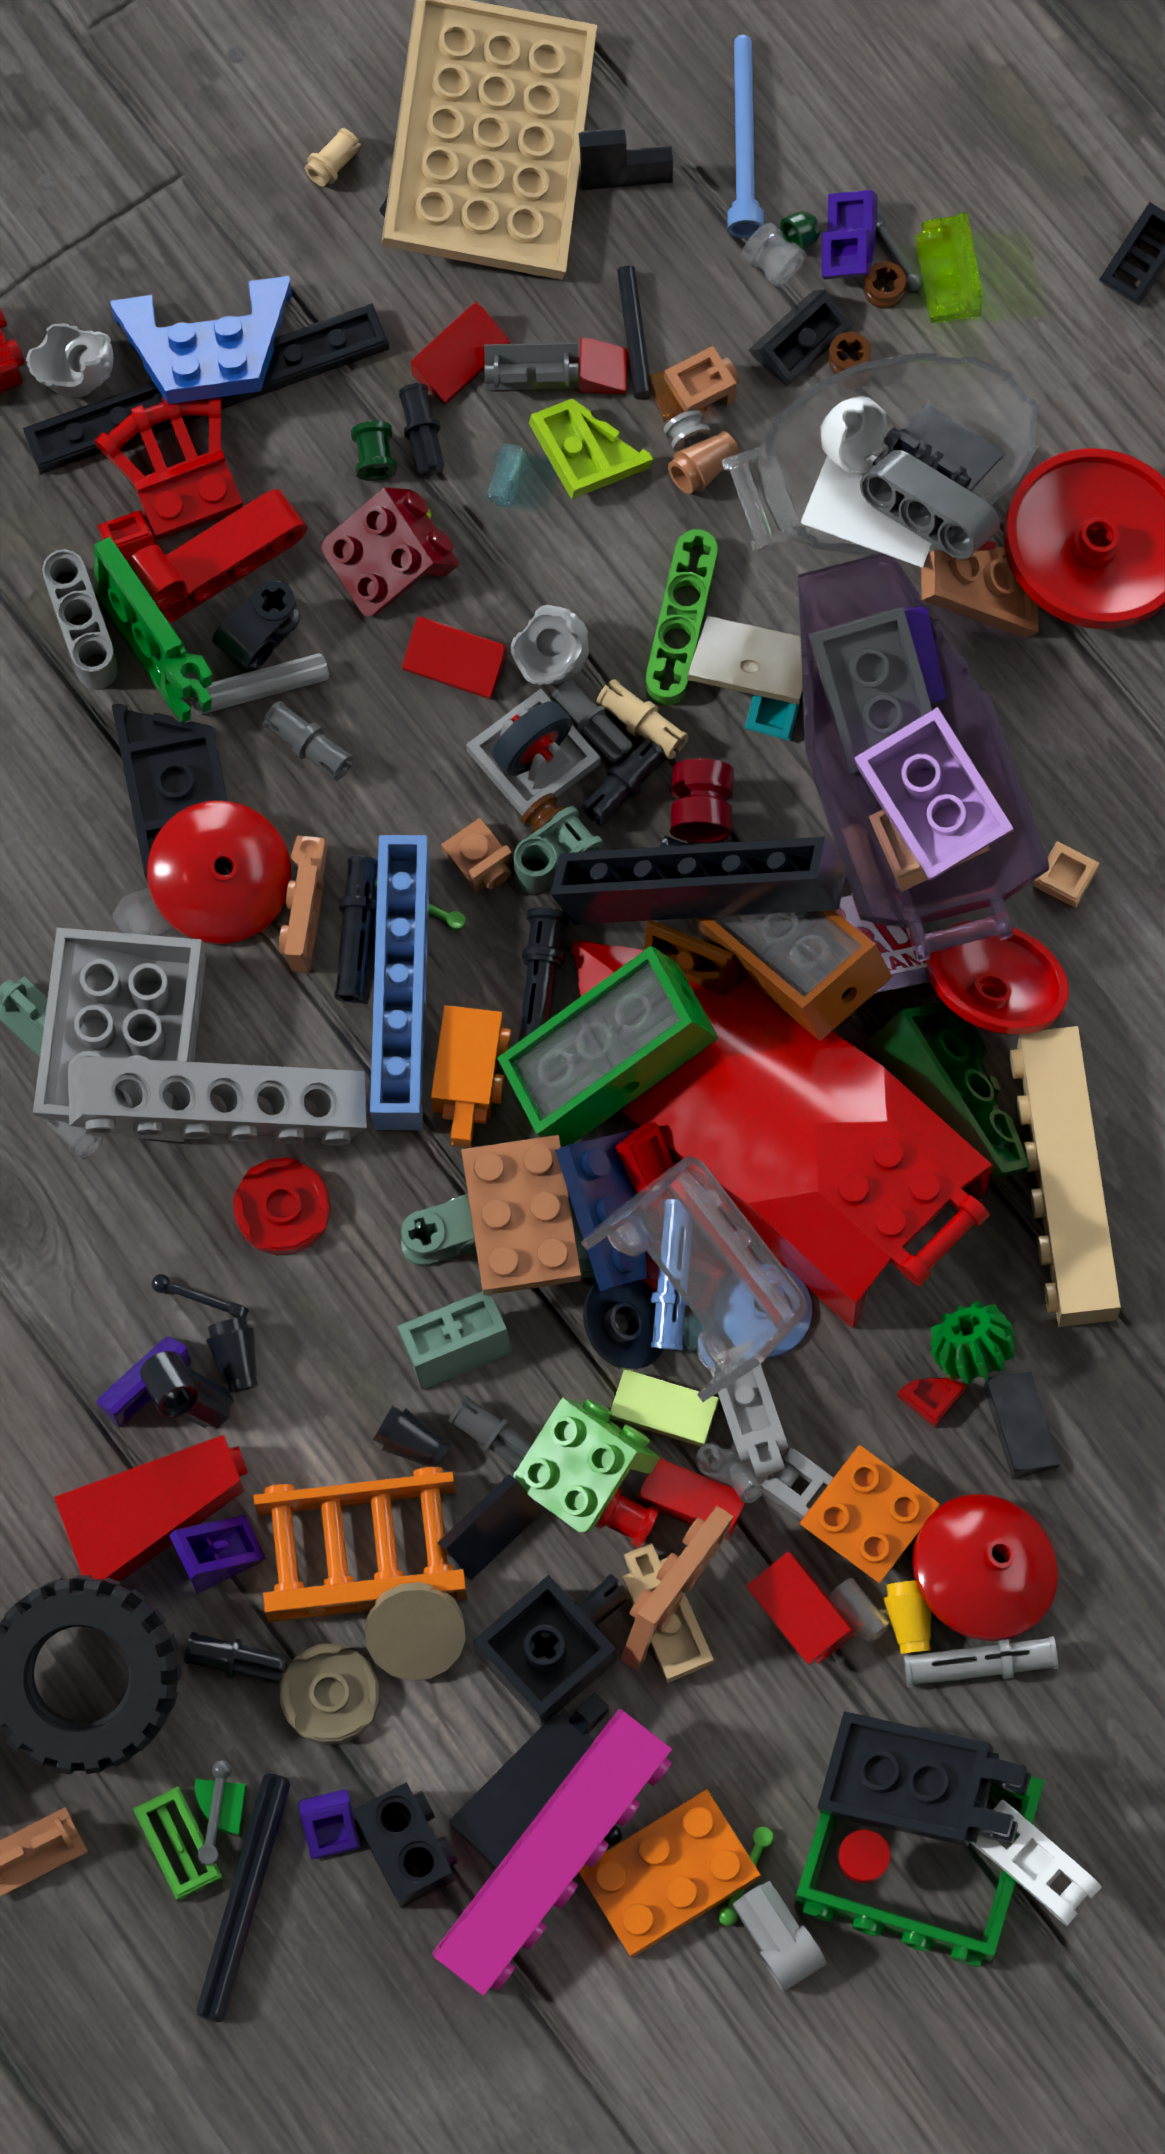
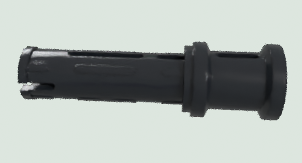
(542, 960)

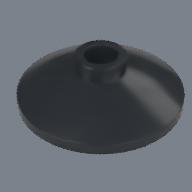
(634, 1313)

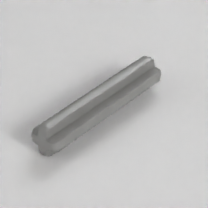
(265, 682)

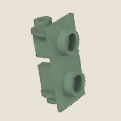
(24, 1011)

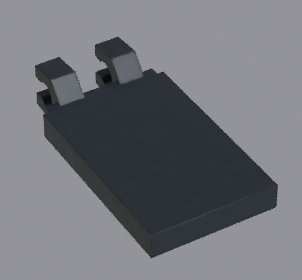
(918, 1781)
(525, 1783)

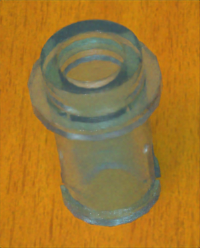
(507, 474)

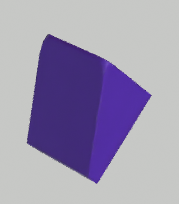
(329, 1824)

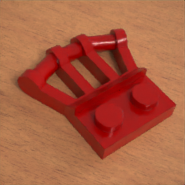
(187, 491)

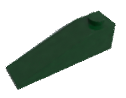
(942, 1066)

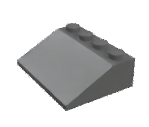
(118, 1001)

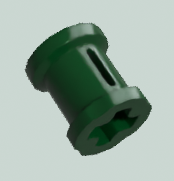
(373, 450)

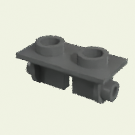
(531, 366)

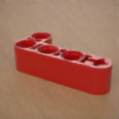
(218, 554)

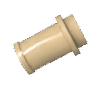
(325, 165)

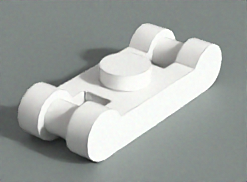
(1036, 1863)

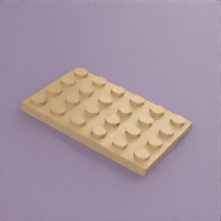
(489, 136)

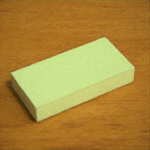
(663, 1408)

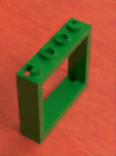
(913, 1932)

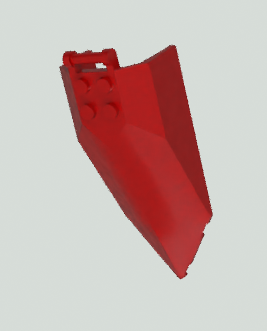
(809, 1142)

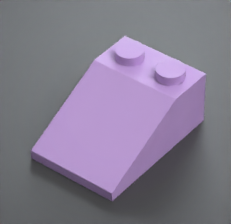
(933, 794)

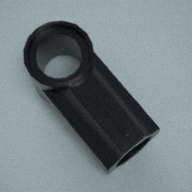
(184, 1392)

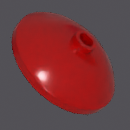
(197, 897)
(1001, 984)
(965, 1581)

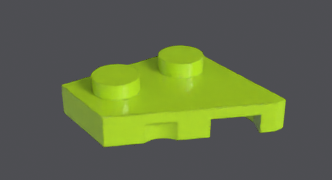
(585, 449)

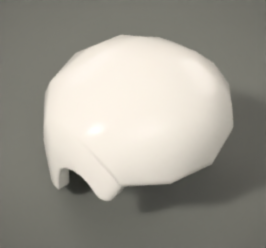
(853, 433)

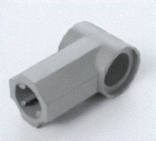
(785, 1947)

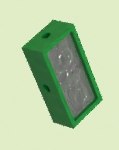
(607, 1047)

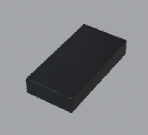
(490, 1527)

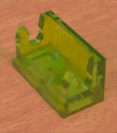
(949, 268)

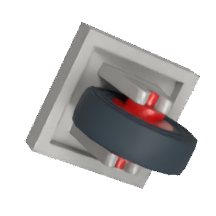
(533, 752)

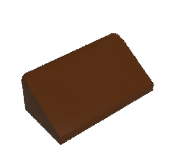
(699, 960)

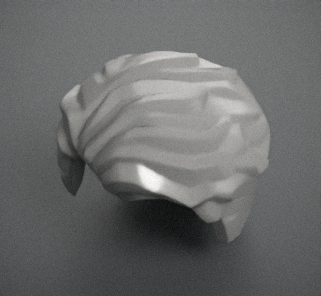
(71, 360)
(551, 646)

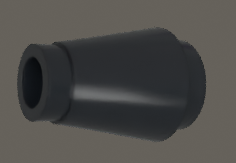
(234, 1353)
(410, 1438)

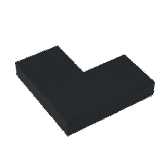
(609, 163)

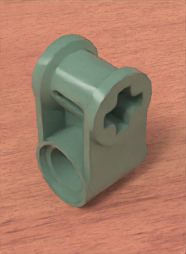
(560, 835)
(447, 1226)

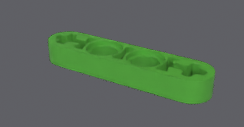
(681, 617)

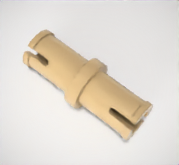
(642, 718)

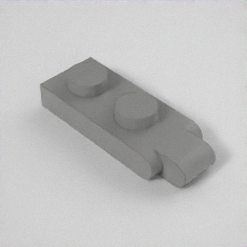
(754, 1422)

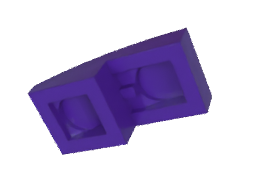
(850, 234)

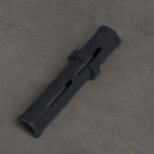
(357, 910)

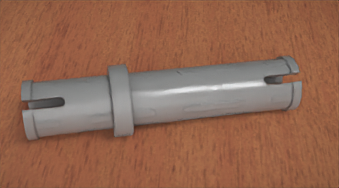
(981, 1661)

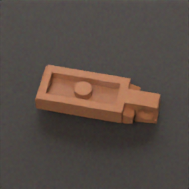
(305, 901)

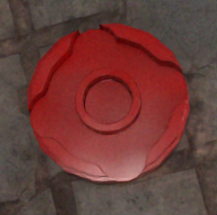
(281, 1206)

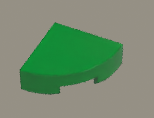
(231, 1807)

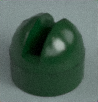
(800, 229)

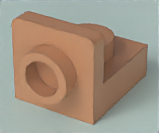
(702, 380)
(479, 856)

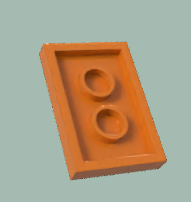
(669, 1874)

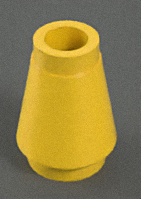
(909, 1616)

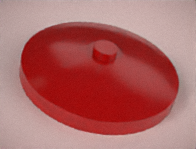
(1090, 538)

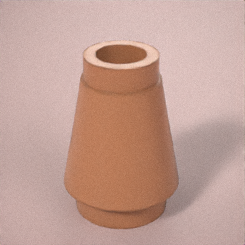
(700, 463)

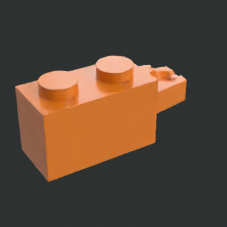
(468, 1068)

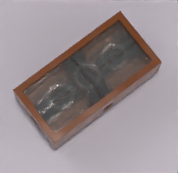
(803, 961)

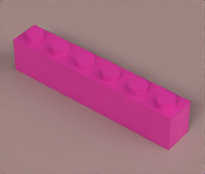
(552, 1852)

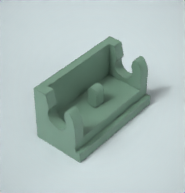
(455, 1339)

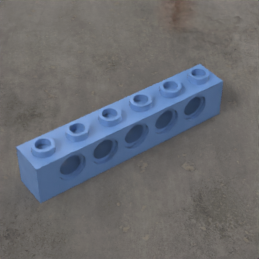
(400, 982)

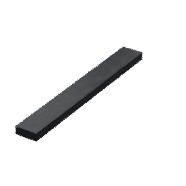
(294, 359)

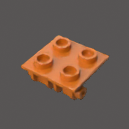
(869, 1514)

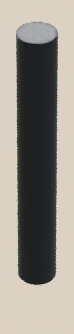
(634, 332)

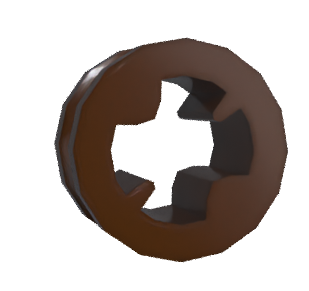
(883, 299)
(850, 342)
(541, 812)

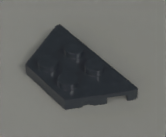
(165, 769)

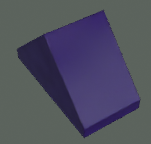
(216, 1550)

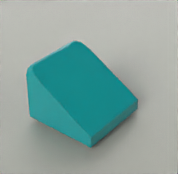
(773, 717)

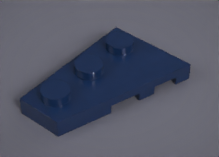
(597, 1189)

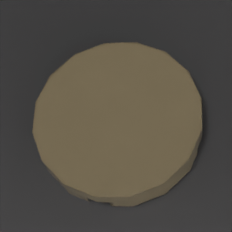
(415, 1631)
(329, 1694)

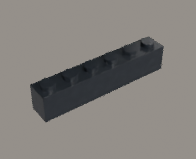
(699, 881)

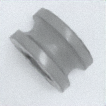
(687, 429)

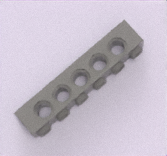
(335, 1092)

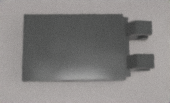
(870, 681)

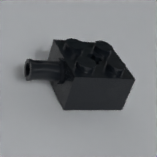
(549, 1619)

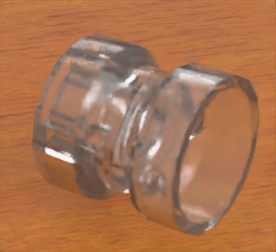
(773, 254)

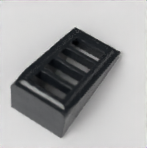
(1153, 217)

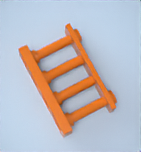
(339, 1590)

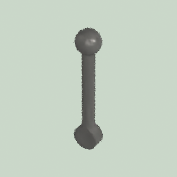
(913, 281)
(208, 1853)

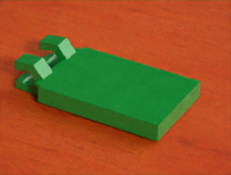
(148, 632)

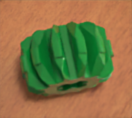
(972, 1342)

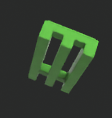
(196, 1882)

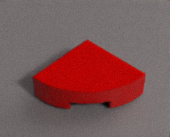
(932, 1397)

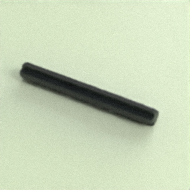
(243, 1898)

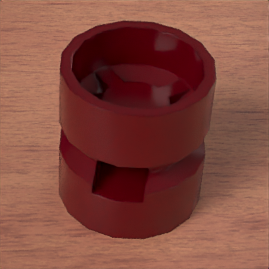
(701, 803)

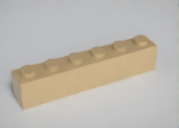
(1066, 1176)

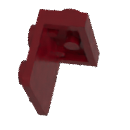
(387, 549)

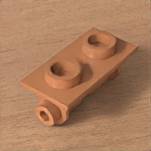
(38, 1850)

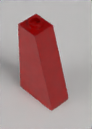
(129, 1515)

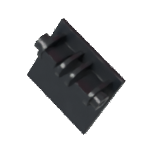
(944, 447)

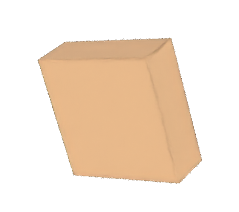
(1067, 874)

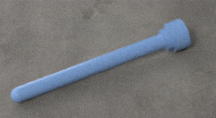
(745, 214)

